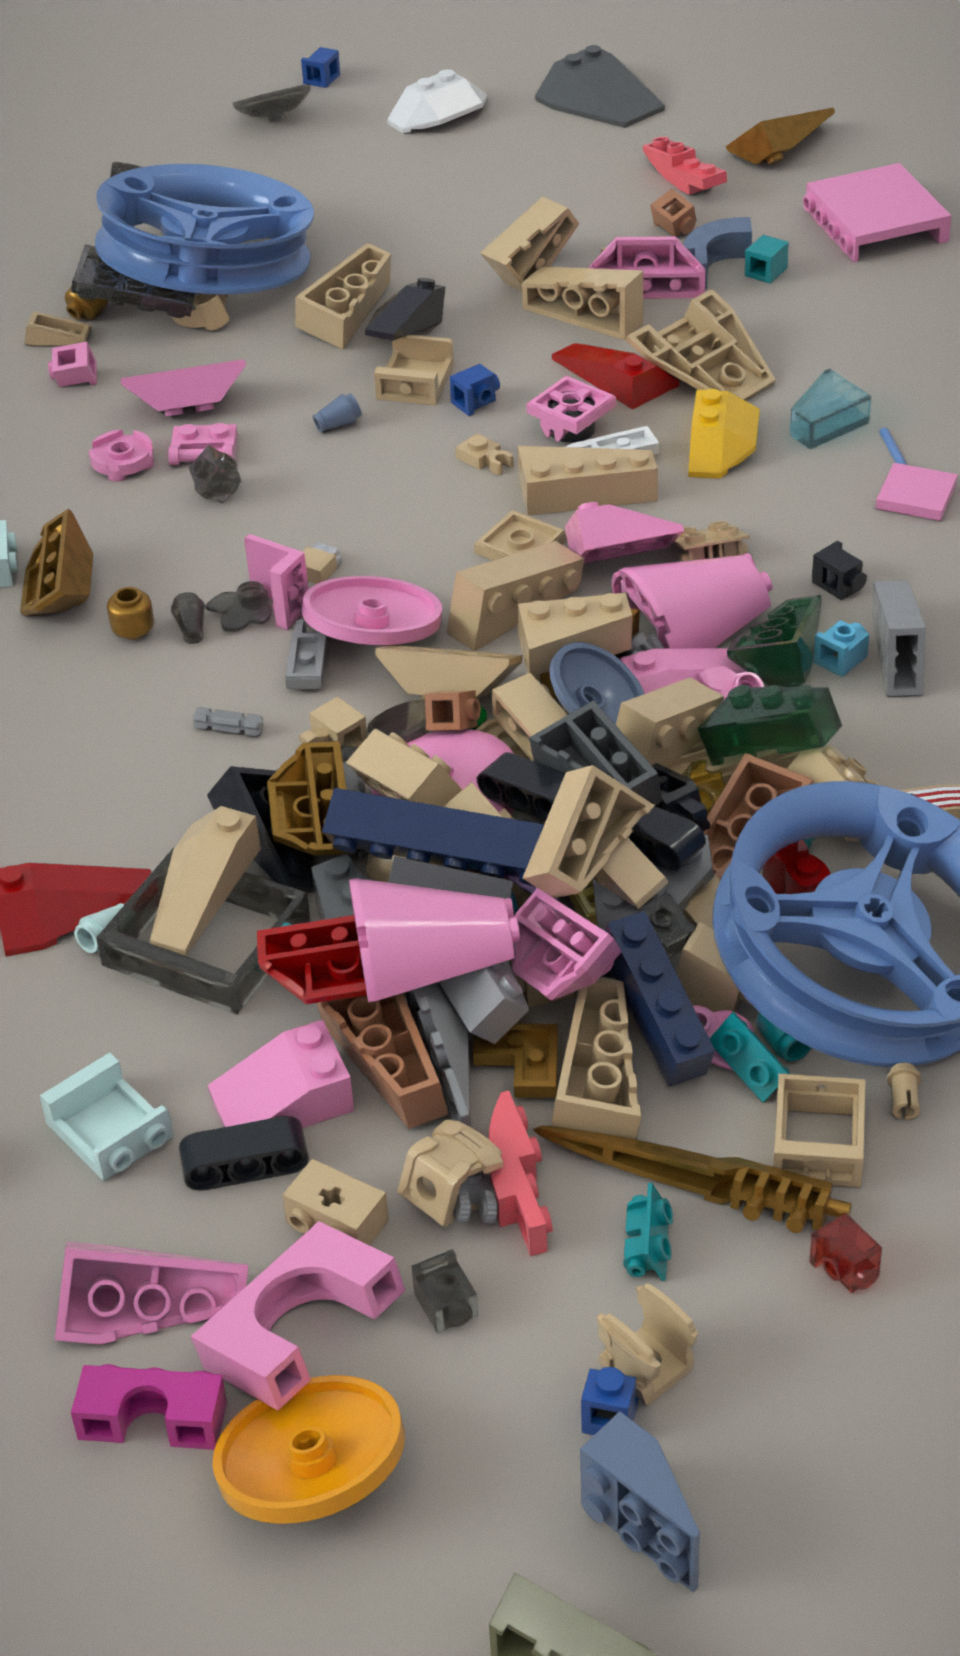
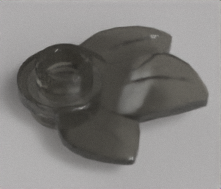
(242, 607)

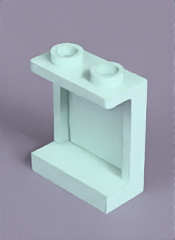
(105, 1118)

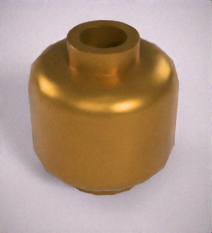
(83, 308)
(130, 613)

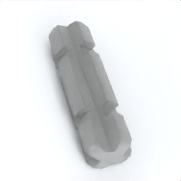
(228, 721)

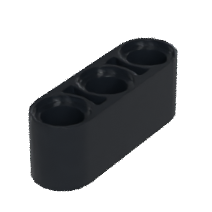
(243, 1153)

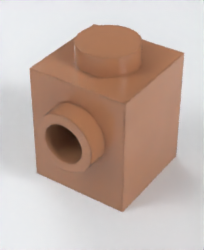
(451, 710)

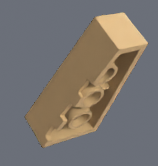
(489, 593)

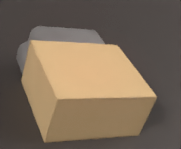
(321, 561)

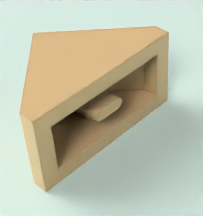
(631, 875)

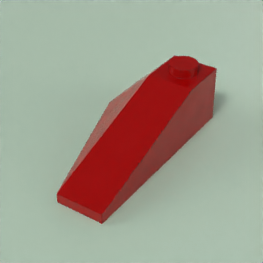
(617, 372)
(50, 899)

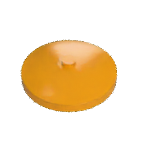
(312, 1454)

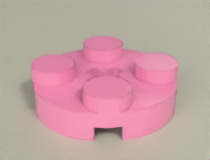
(121, 454)

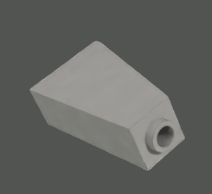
(899, 637)

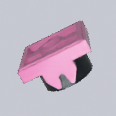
(570, 409)

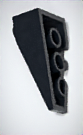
(408, 311)
(247, 792)

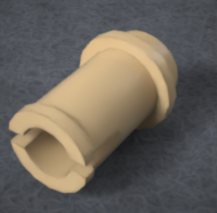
(904, 1083)

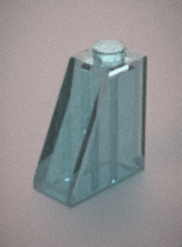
(829, 410)

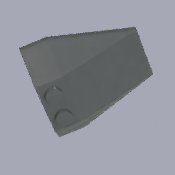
(598, 89)

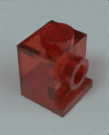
(846, 1253)

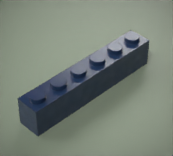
(430, 834)

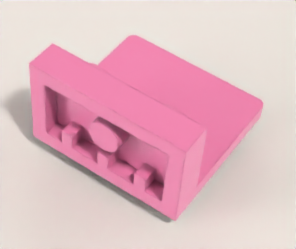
(282, 575)

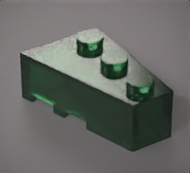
(769, 719)

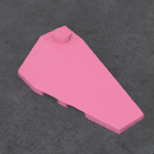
(670, 665)

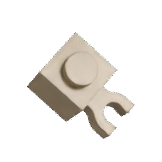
(335, 723)

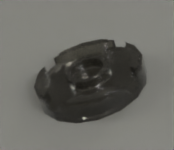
(404, 719)

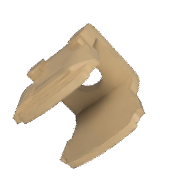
(441, 1164)
(664, 1334)

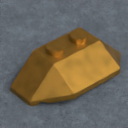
(58, 568)
(302, 794)

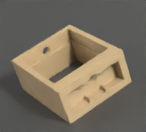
(824, 1161)

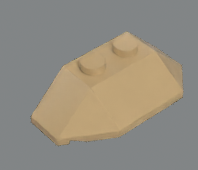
(436, 669)

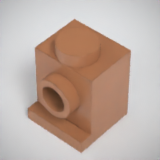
(678, 218)

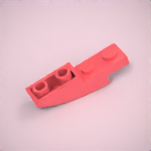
(681, 167)
(516, 1180)

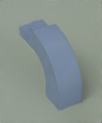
(720, 241)

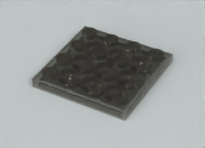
(98, 280)

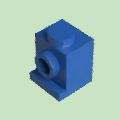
(321, 67)
(473, 388)
(608, 1391)

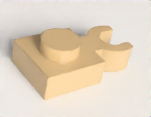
(482, 451)

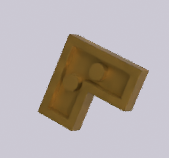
(532, 1053)

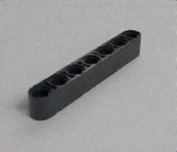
(532, 788)

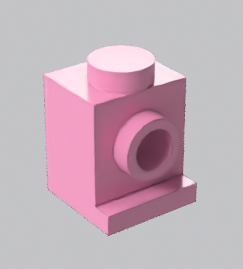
(73, 365)

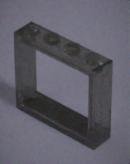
(127, 954)

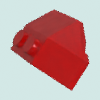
(314, 959)

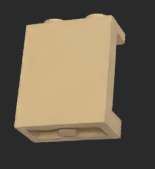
(415, 370)

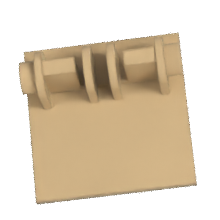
(699, 543)

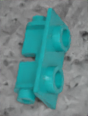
(748, 1056)
(649, 1219)

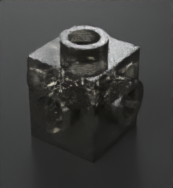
(215, 474)

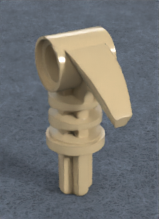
(209, 312)

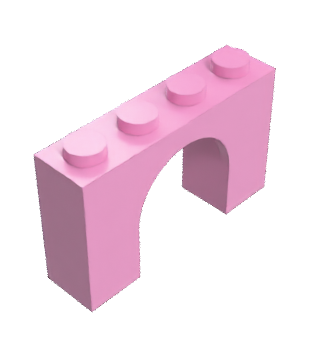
(316, 1267)

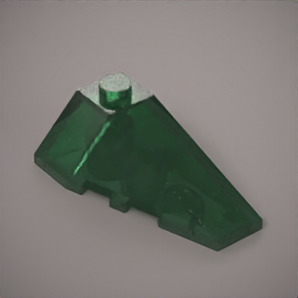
(782, 645)

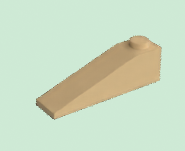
(202, 876)

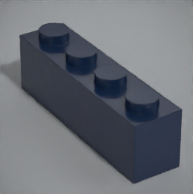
(659, 1001)

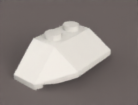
(435, 102)

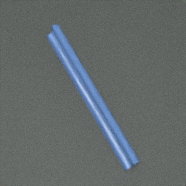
(892, 447)

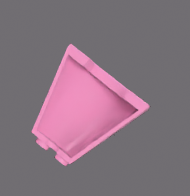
(696, 599)
(427, 934)

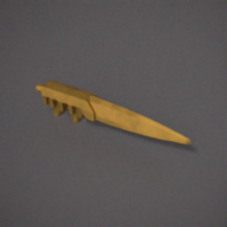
(715, 1178)

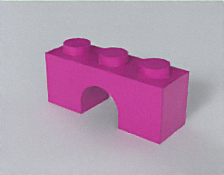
(115, 1396)

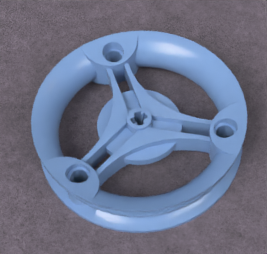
(203, 221)
(853, 915)

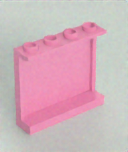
(875, 208)

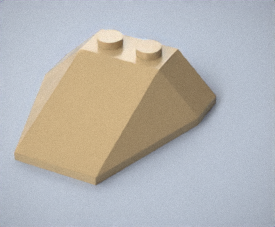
(706, 349)

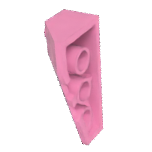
(132, 1291)

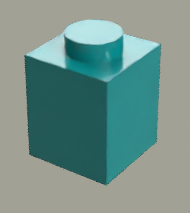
(766, 259)

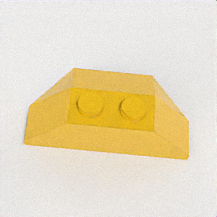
(721, 433)

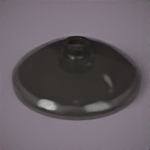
(273, 103)

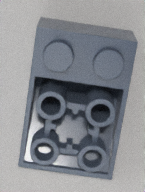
(637, 1496)

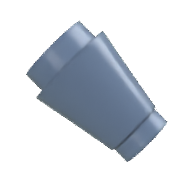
(338, 413)

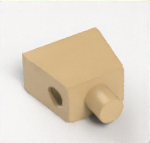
(705, 975)

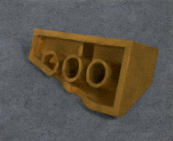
(776, 136)

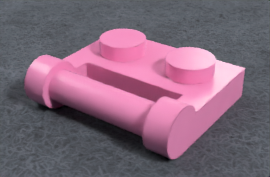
(191, 440)

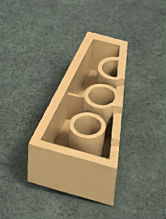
(344, 296)
(588, 297)
(571, 476)
(597, 1070)

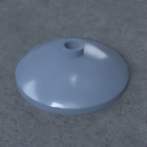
(590, 673)

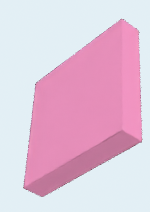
(916, 491)

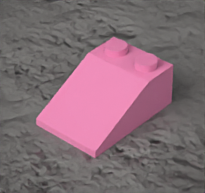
(616, 532)
(289, 1076)

